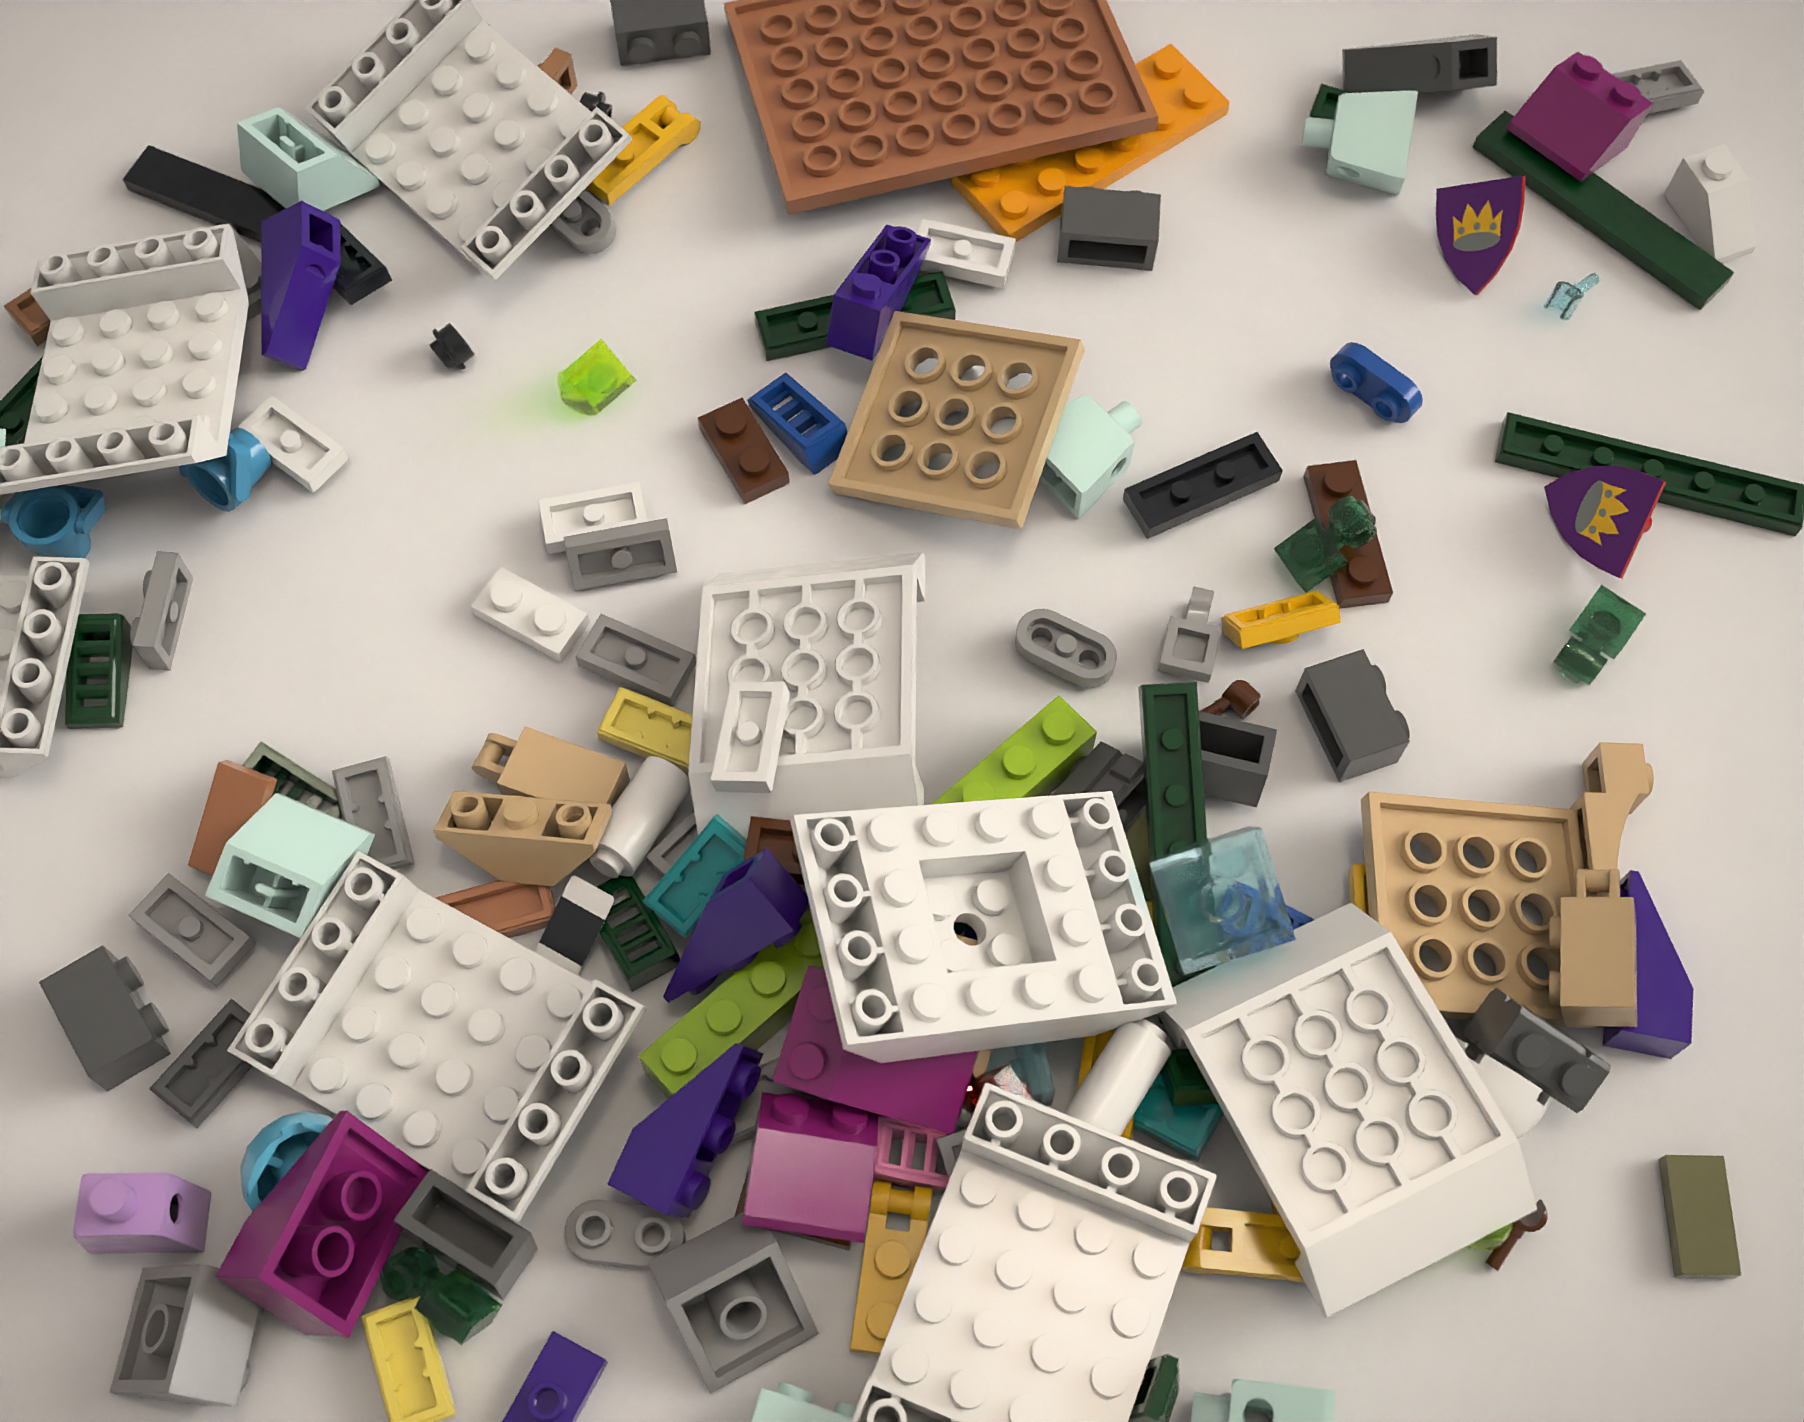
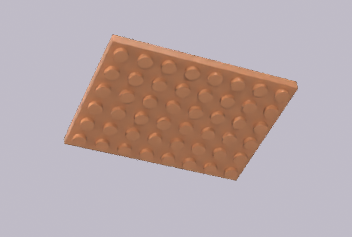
(929, 89)

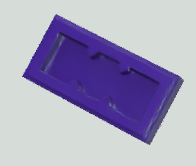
(557, 1383)

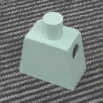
(1367, 138)
(1089, 452)
(1277, 1401)

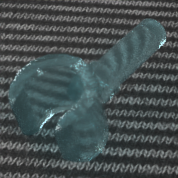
(1568, 296)

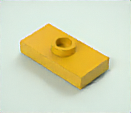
(1280, 620)

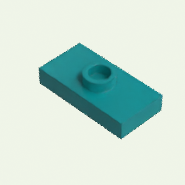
(695, 875)
(1178, 1127)

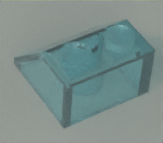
(1221, 899)

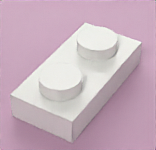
(967, 253)
(295, 444)
(590, 512)
(530, 614)
(750, 737)

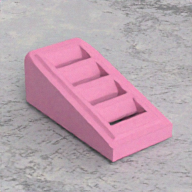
(904, 1174)

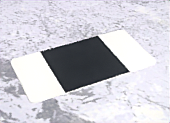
(575, 924)

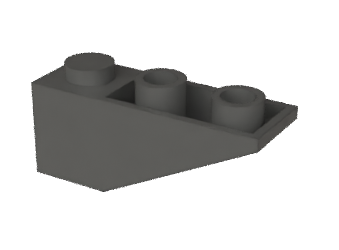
(1422, 65)

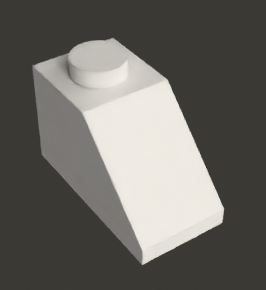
(1714, 203)

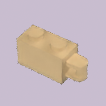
(550, 769)
(1595, 954)

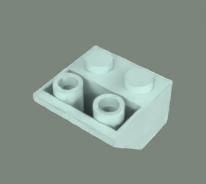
(299, 162)
(285, 863)

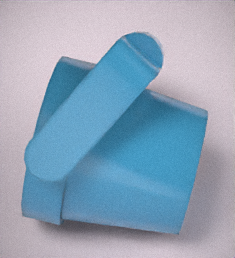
(229, 478)
(52, 519)

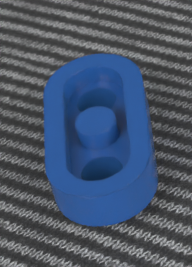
(1375, 383)

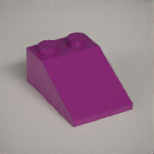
(911, 1090)
(325, 1230)

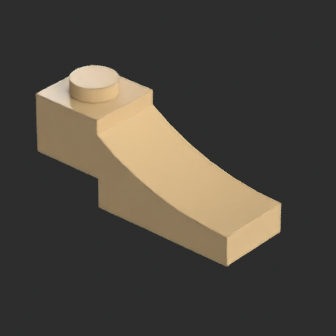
(1614, 787)

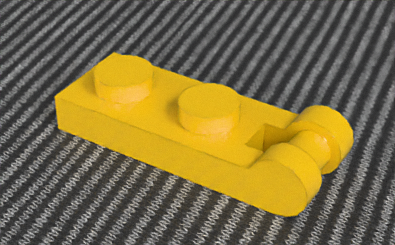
(647, 149)
(1256, 1246)
(887, 1263)

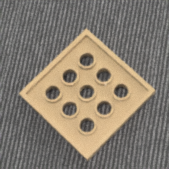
(1020, 451)
(1508, 938)

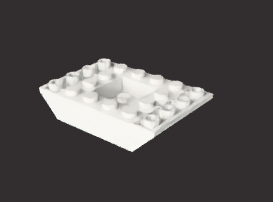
(1038, 881)

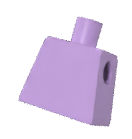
(134, 1214)

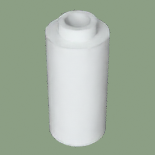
(640, 817)
(1121, 1076)

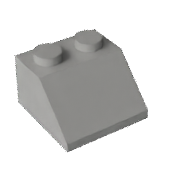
(733, 1300)
(186, 1338)

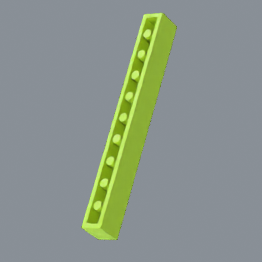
(764, 993)

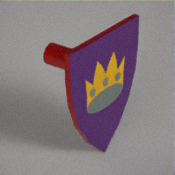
(1479, 227)
(1604, 513)

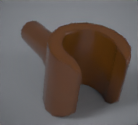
(1239, 697)
(1529, 1223)

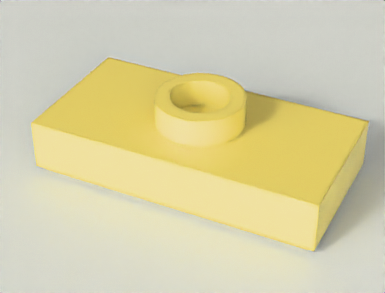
(647, 728)
(408, 1364)

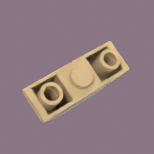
(522, 836)

